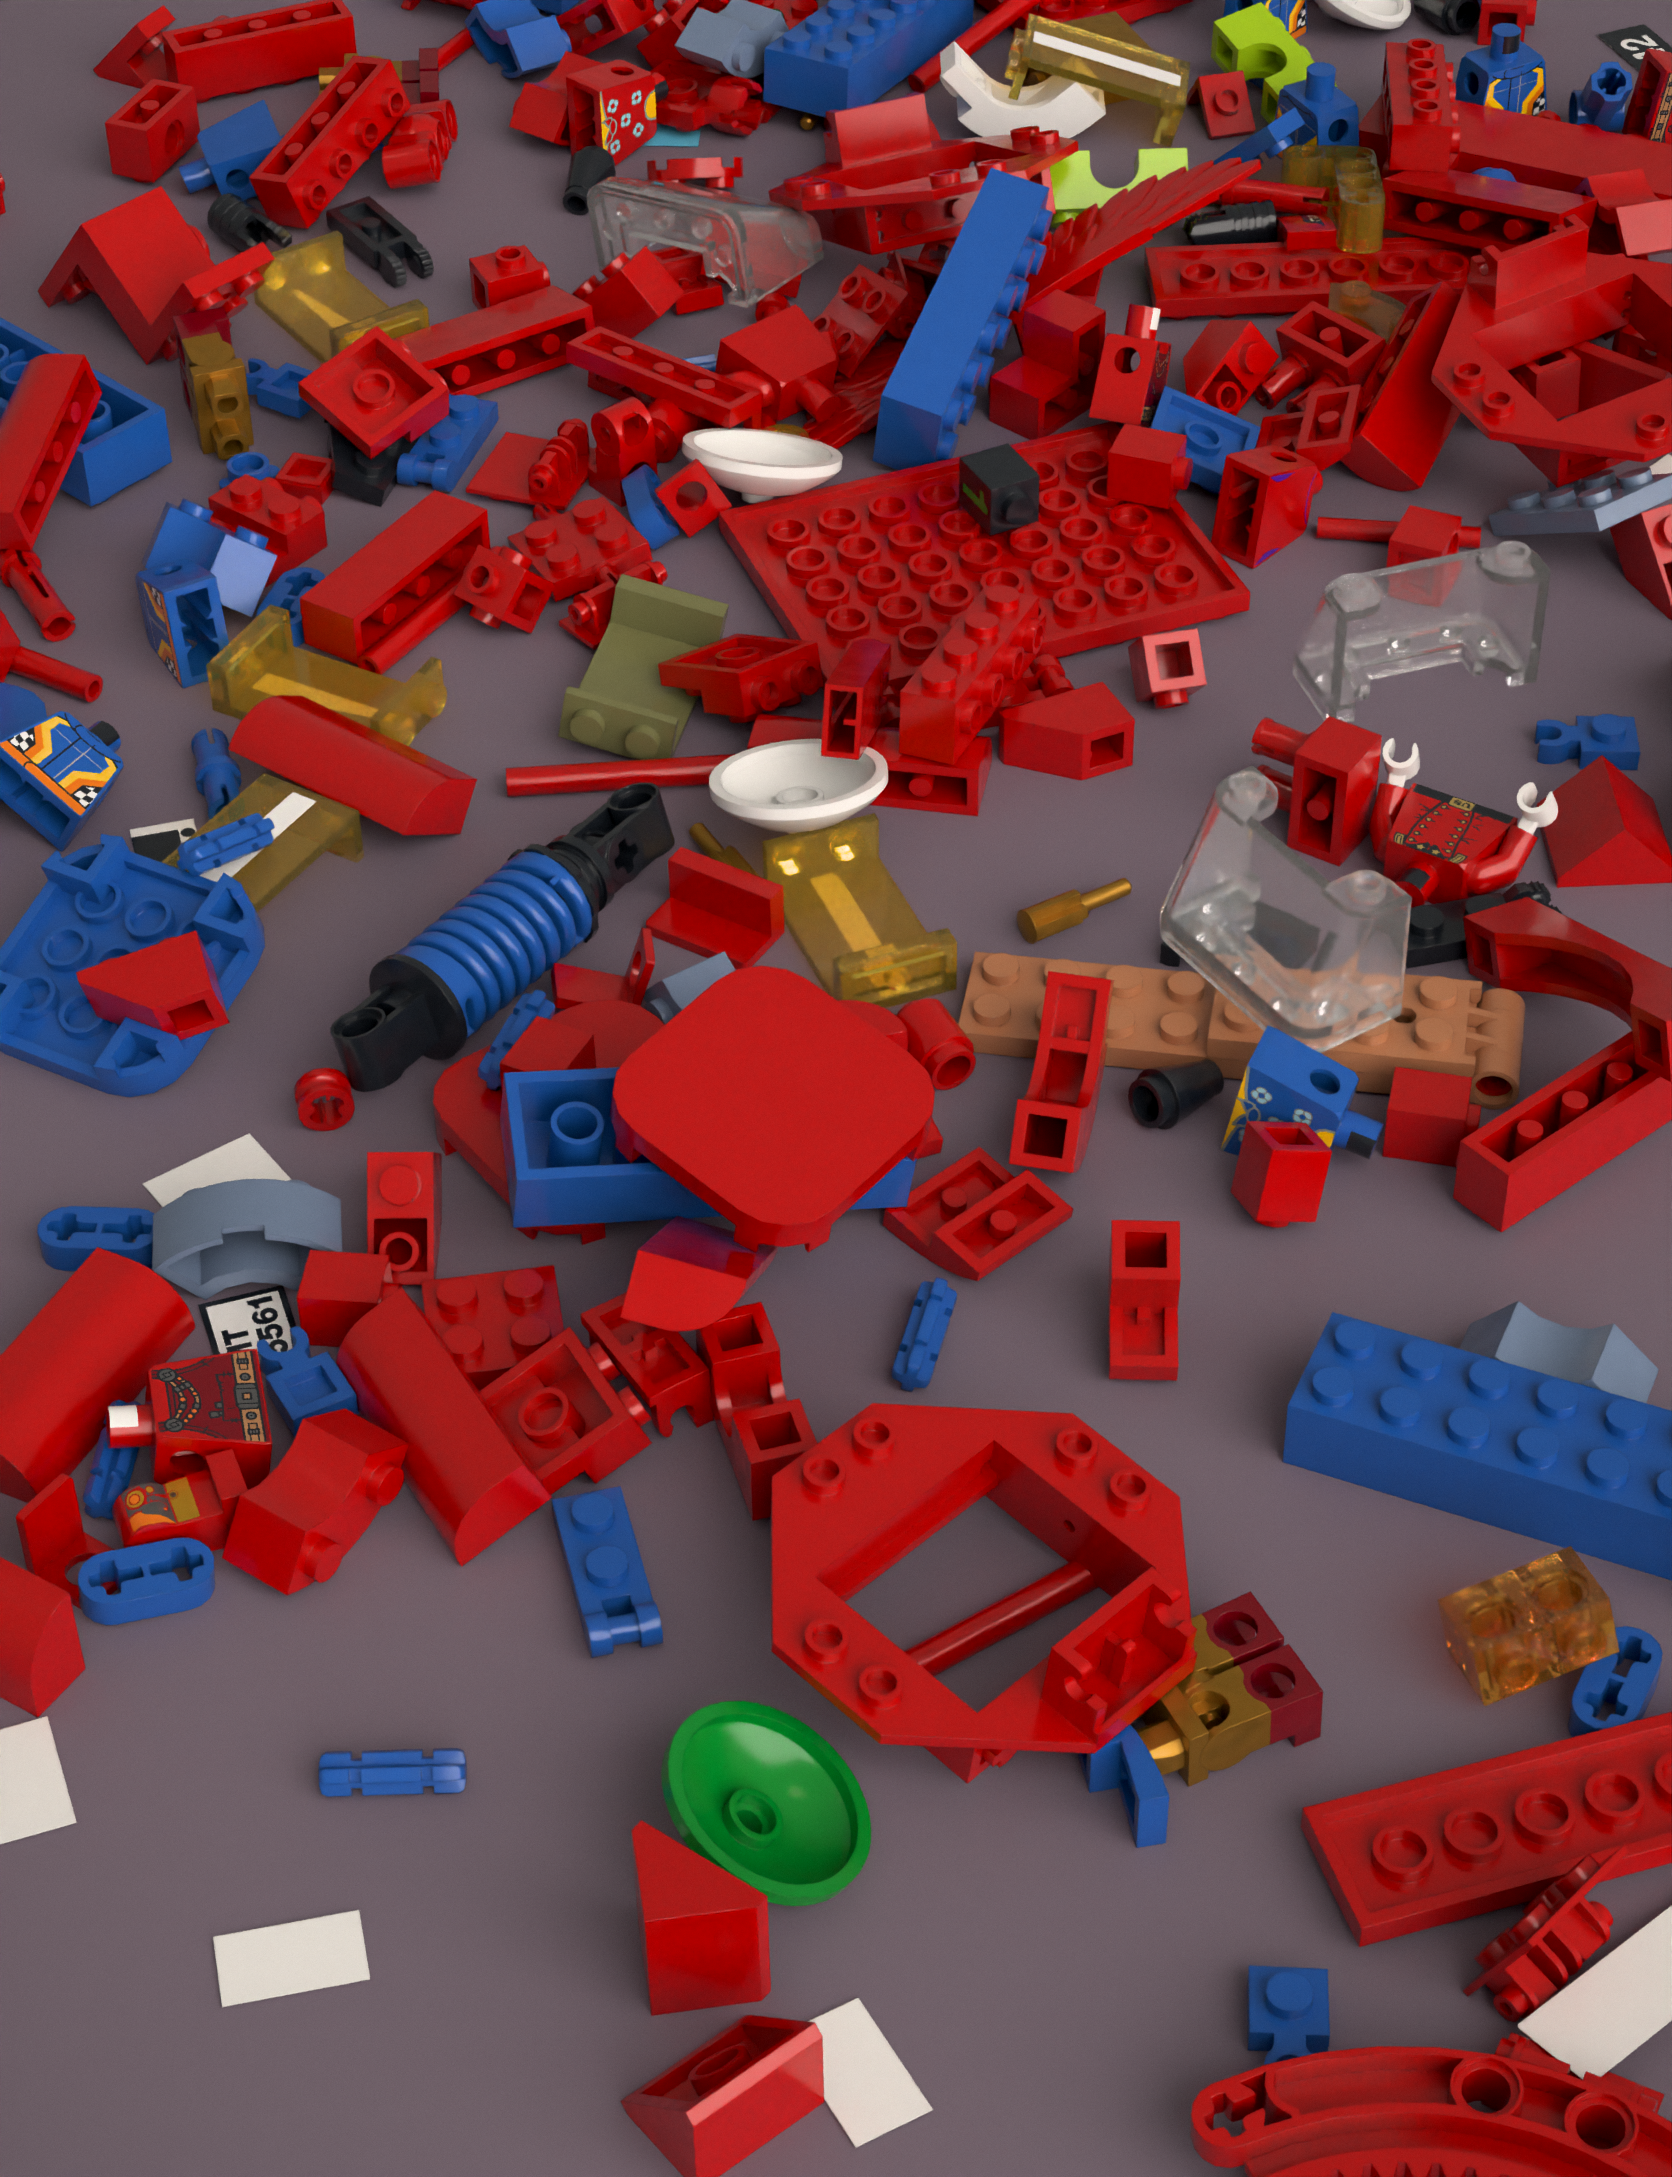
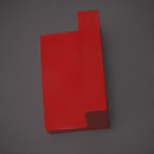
(718, 910)

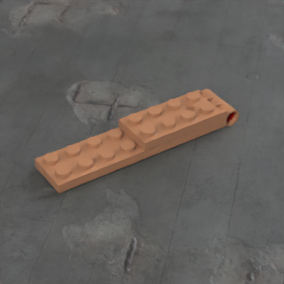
(1183, 1018)

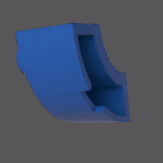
(517, 36)
(233, 557)

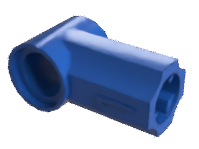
(1602, 98)

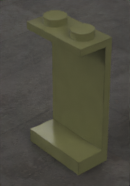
(621, 694)

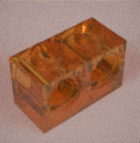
(1528, 1625)

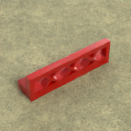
(636, 370)

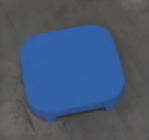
(98, 909)

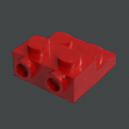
(376, 393)
(292, 524)
(746, 674)
(568, 1412)

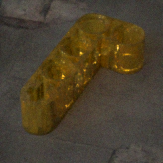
(1354, 187)

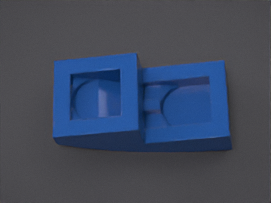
(1131, 1768)

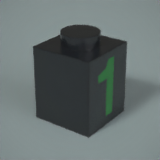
(999, 489)

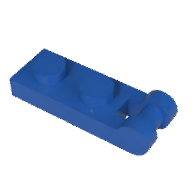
(449, 445)
(606, 1571)

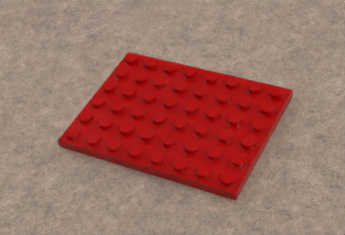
(906, 560)

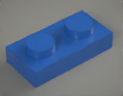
(1270, 139)

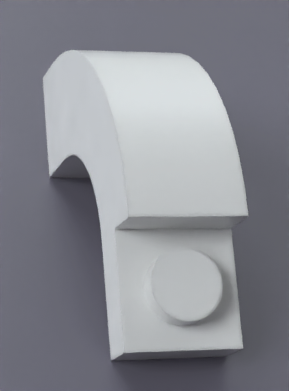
(989, 112)

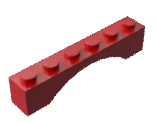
(1548, 953)

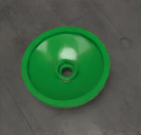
(766, 1801)

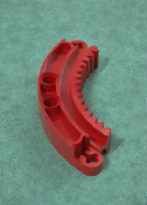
(1411, 2117)

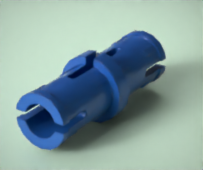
(216, 772)

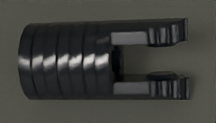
(244, 224)
(1233, 224)

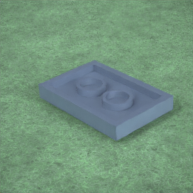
(1584, 504)

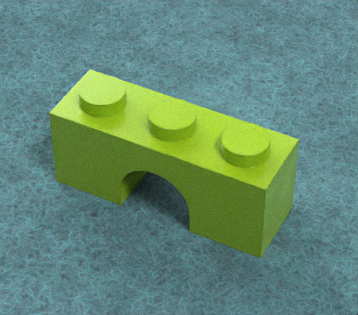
(1261, 49)
(1078, 189)

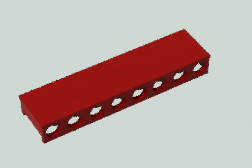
(1538, 148)

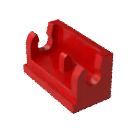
(655, 1364)

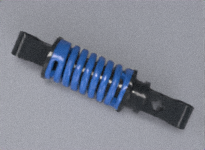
(498, 940)

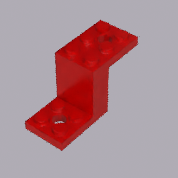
(150, 270)

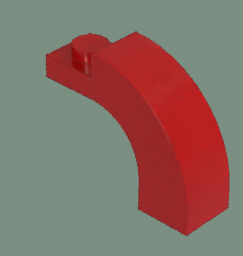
(1067, 1075)

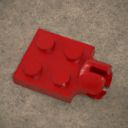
(708, 96)

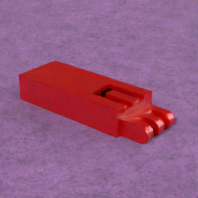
(863, 708)

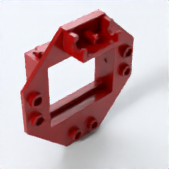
(899, 182)
(1541, 302)
(900, 1478)

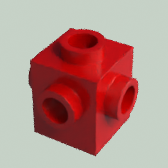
(503, 588)

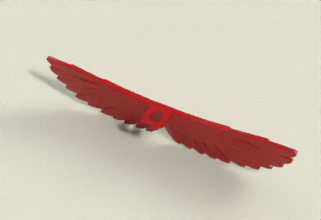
(1071, 255)

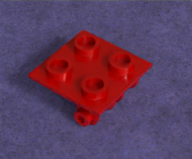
(862, 313)
(537, 468)
(1548, 1942)

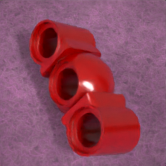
(420, 144)

